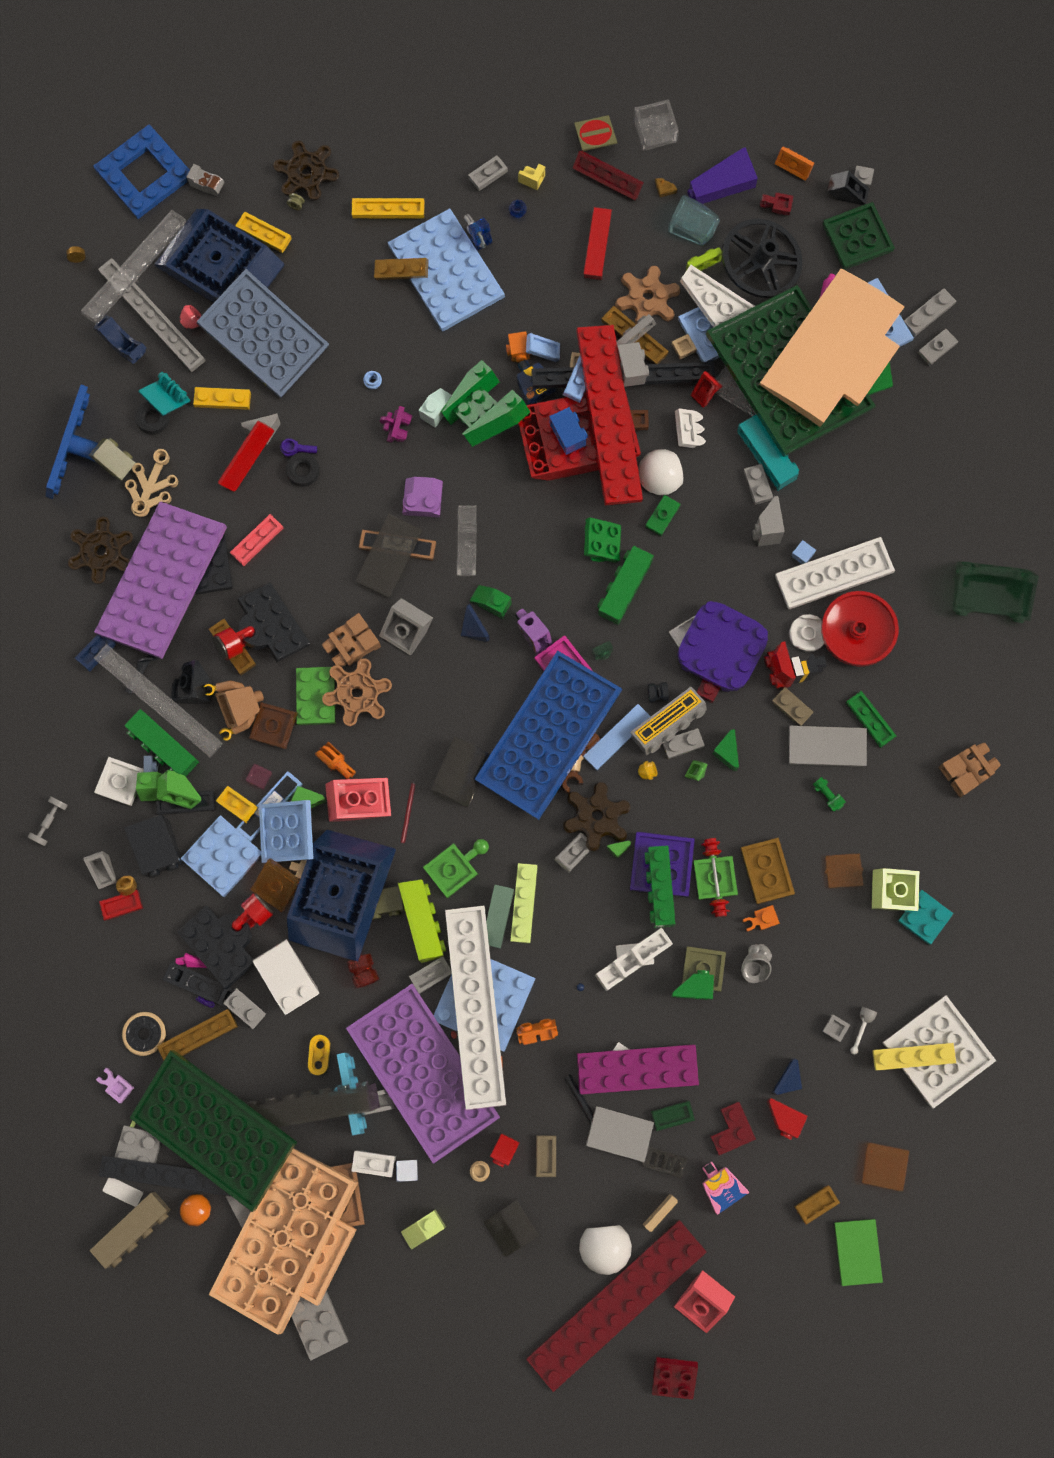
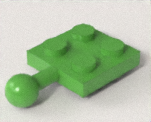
(452, 869)

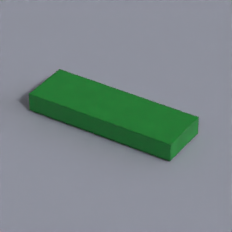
(870, 719)

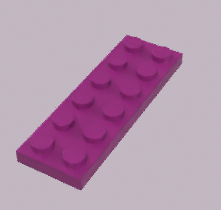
(637, 1069)

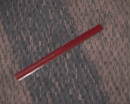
(408, 810)

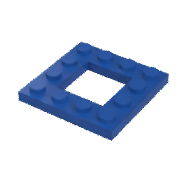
(145, 140)

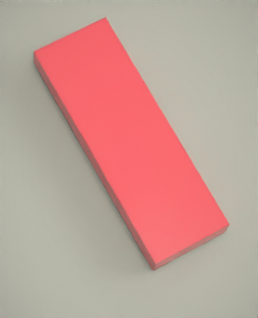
(256, 540)

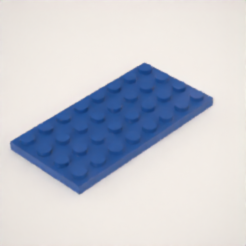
(548, 734)

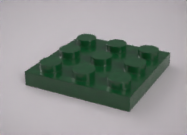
(858, 235)

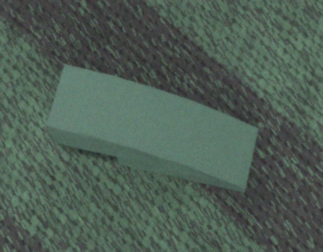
(498, 914)

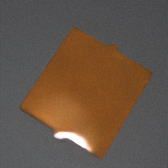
(844, 870)

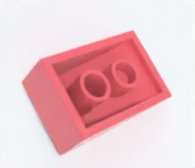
(357, 799)

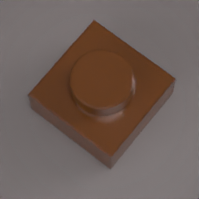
(640, 419)

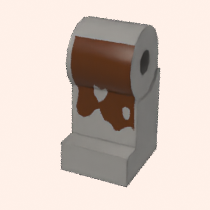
(204, 180)

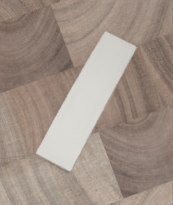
(633, 959)

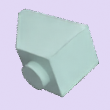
(432, 407)

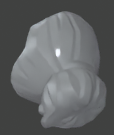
(756, 964)

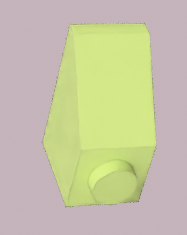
(423, 1229)

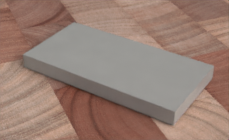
(827, 746)

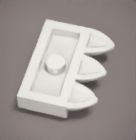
(688, 429)

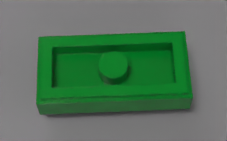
(662, 515)

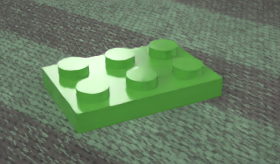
(310, 688)

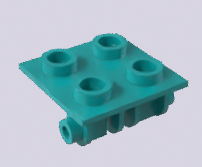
(164, 394)

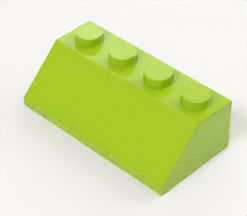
(421, 920)

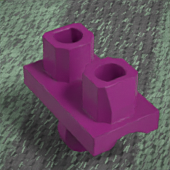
(399, 417)

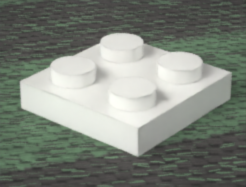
(118, 781)

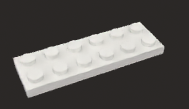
(834, 573)

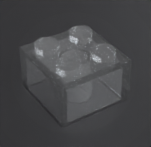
(655, 125)

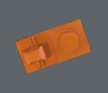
(794, 163)

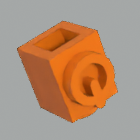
(517, 347)

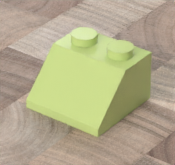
(895, 889)

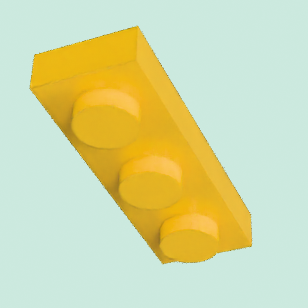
(264, 232)
(222, 398)

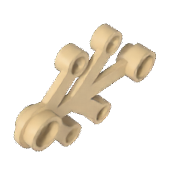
(150, 486)

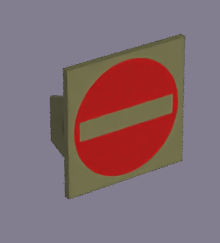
(595, 133)

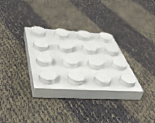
(942, 1025)

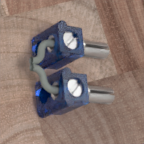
(479, 231)

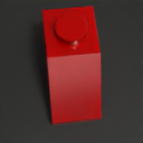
(786, 1119)

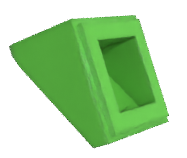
(618, 848)

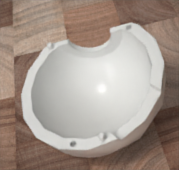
(660, 472)
(605, 1249)

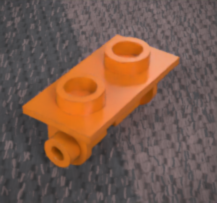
(545, 1028)

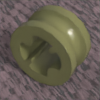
(295, 201)

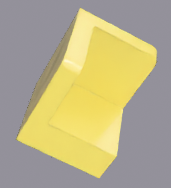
(532, 177)

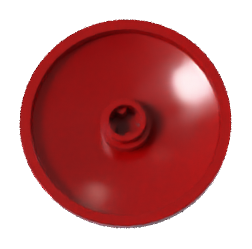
(859, 628)

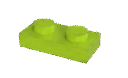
(706, 260)

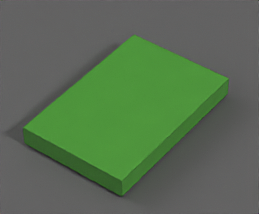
(858, 1252)

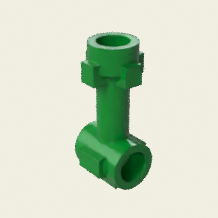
(835, 802)

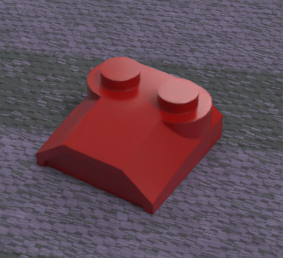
(780, 666)

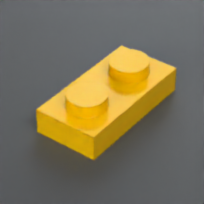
(236, 804)

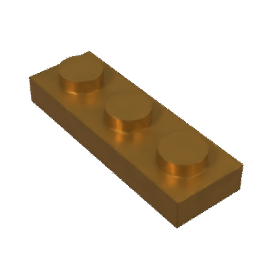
(401, 268)
(243, 661)

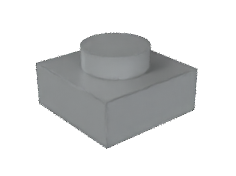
(864, 175)
(836, 1028)

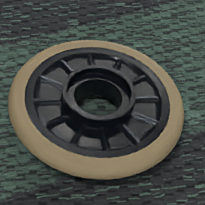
(131, 1033)

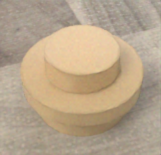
(479, 1171)

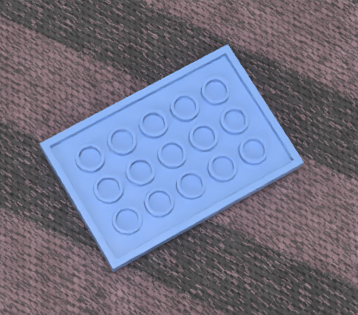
(457, 275)

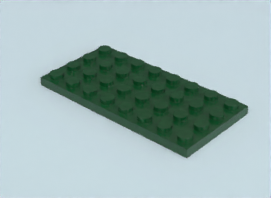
(213, 1130)

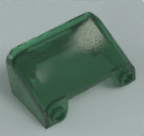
(994, 590)

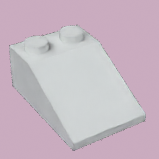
(286, 977)

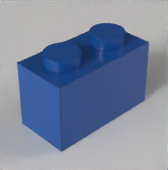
(567, 430)

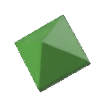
(696, 770)

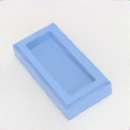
(543, 347)

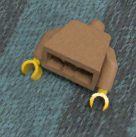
(237, 705)

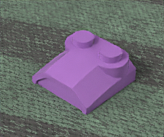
(422, 497)

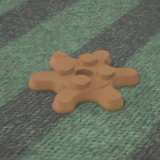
(649, 284)
(358, 679)

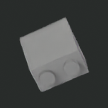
(770, 525)
(405, 626)

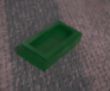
(672, 1115)

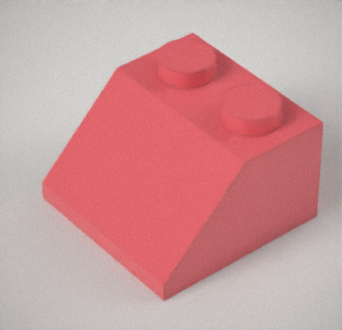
(704, 1302)

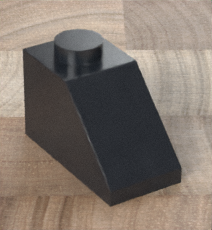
(848, 188)

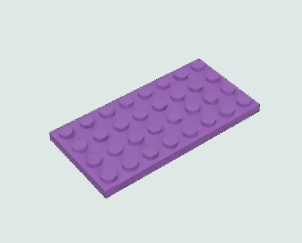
(160, 580)
(419, 1072)

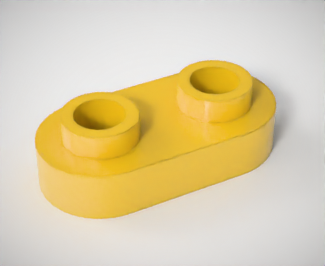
(317, 1054)

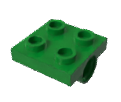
(602, 540)

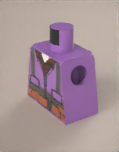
(533, 631)

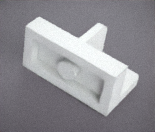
(373, 1163)

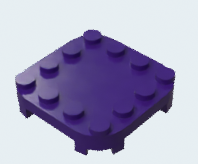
(722, 646)

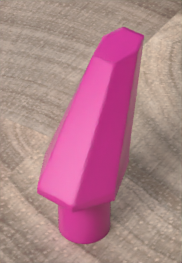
(826, 283)
(190, 961)

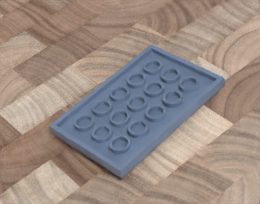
(262, 333)

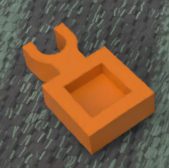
(764, 918)

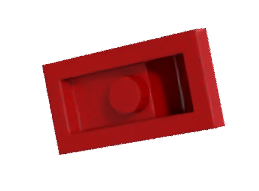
(705, 389)

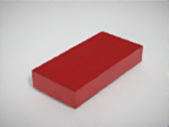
(120, 905)

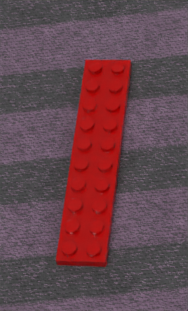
(609, 415)

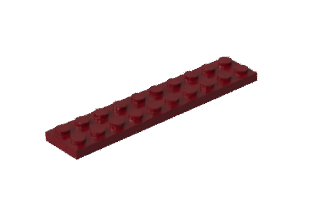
(616, 1305)

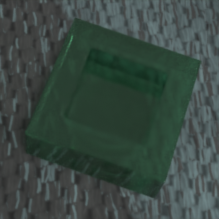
(602, 651)

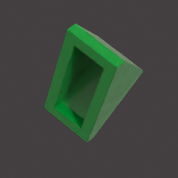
(727, 751)

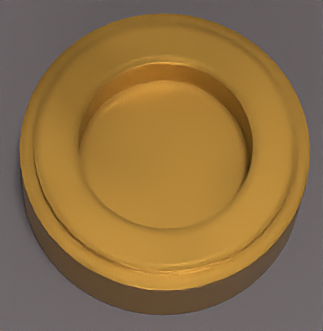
(75, 254)
(126, 885)

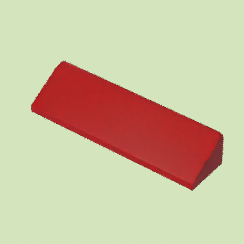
(246, 456)

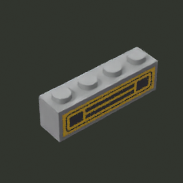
(668, 721)

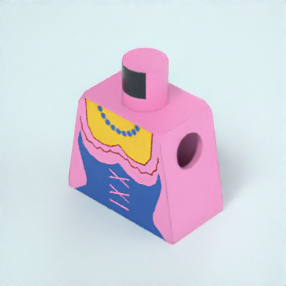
(722, 1187)

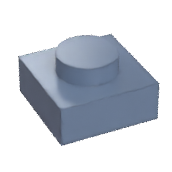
(150, 764)

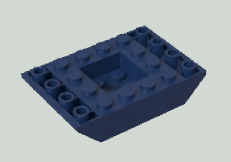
(207, 234)
(339, 921)

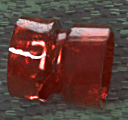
(363, 971)

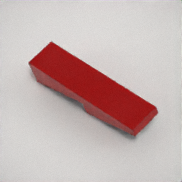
(597, 243)

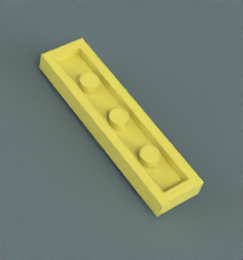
(914, 1056)

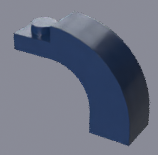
(119, 339)

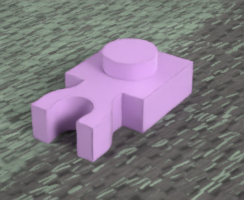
(117, 1087)

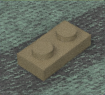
(792, 707)

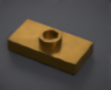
(817, 1204)

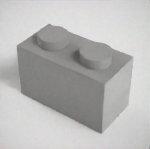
(632, 364)

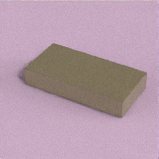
(545, 1156)

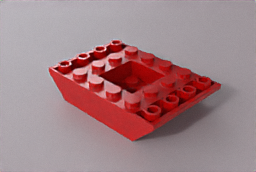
(543, 449)

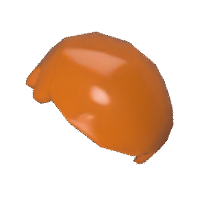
(195, 1210)

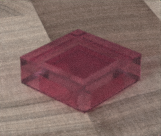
(258, 776)

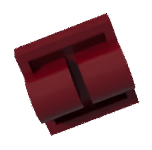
(674, 1378)

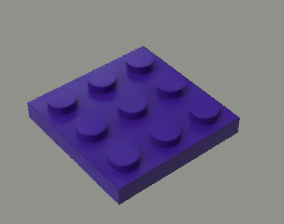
(680, 861)

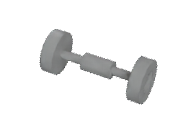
(47, 821)

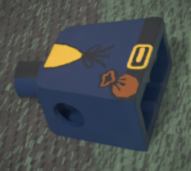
(524, 382)

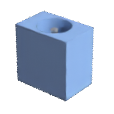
(803, 552)

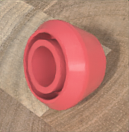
(189, 317)

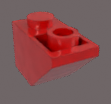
(504, 1150)

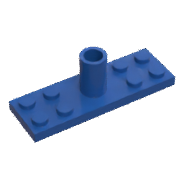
(71, 443)

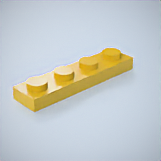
(388, 207)

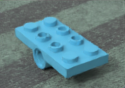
(346, 1064)

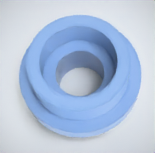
(372, 375)

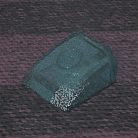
(693, 221)

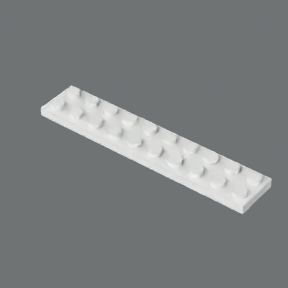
(475, 1008)

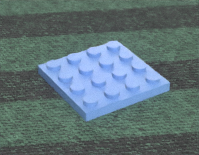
(510, 995)

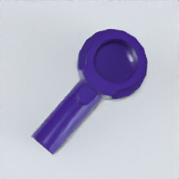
(290, 447)

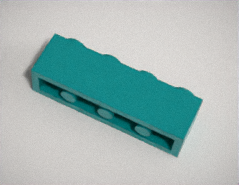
(778, 468)

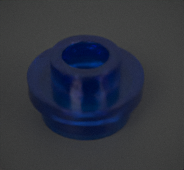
(518, 204)

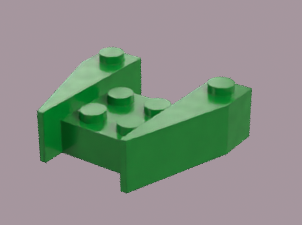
(479, 410)

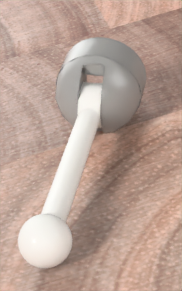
(866, 1016)

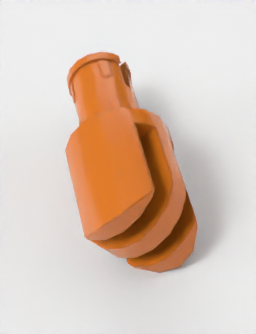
(335, 760)

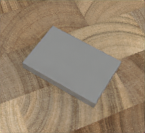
(619, 1134)

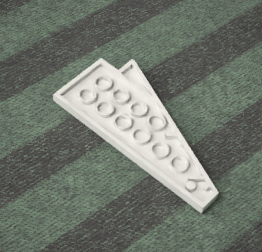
(712, 297)

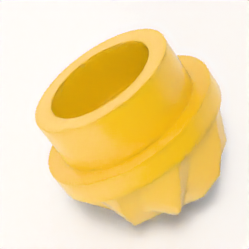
(647, 770)

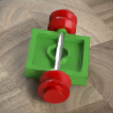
(715, 877)

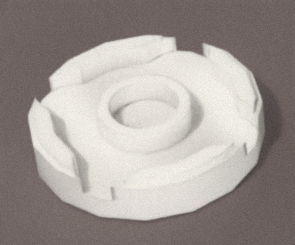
(806, 633)

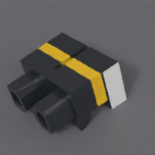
(807, 669)

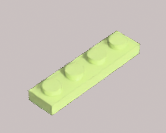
(524, 903)

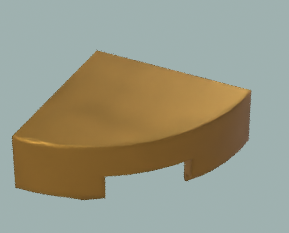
(665, 187)

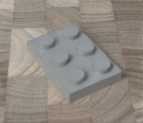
(318, 1326)

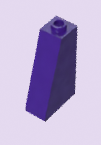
(724, 179)

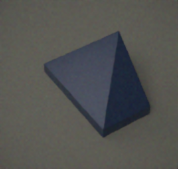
(473, 627)
(789, 1080)

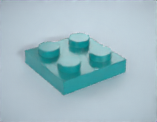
(928, 920)

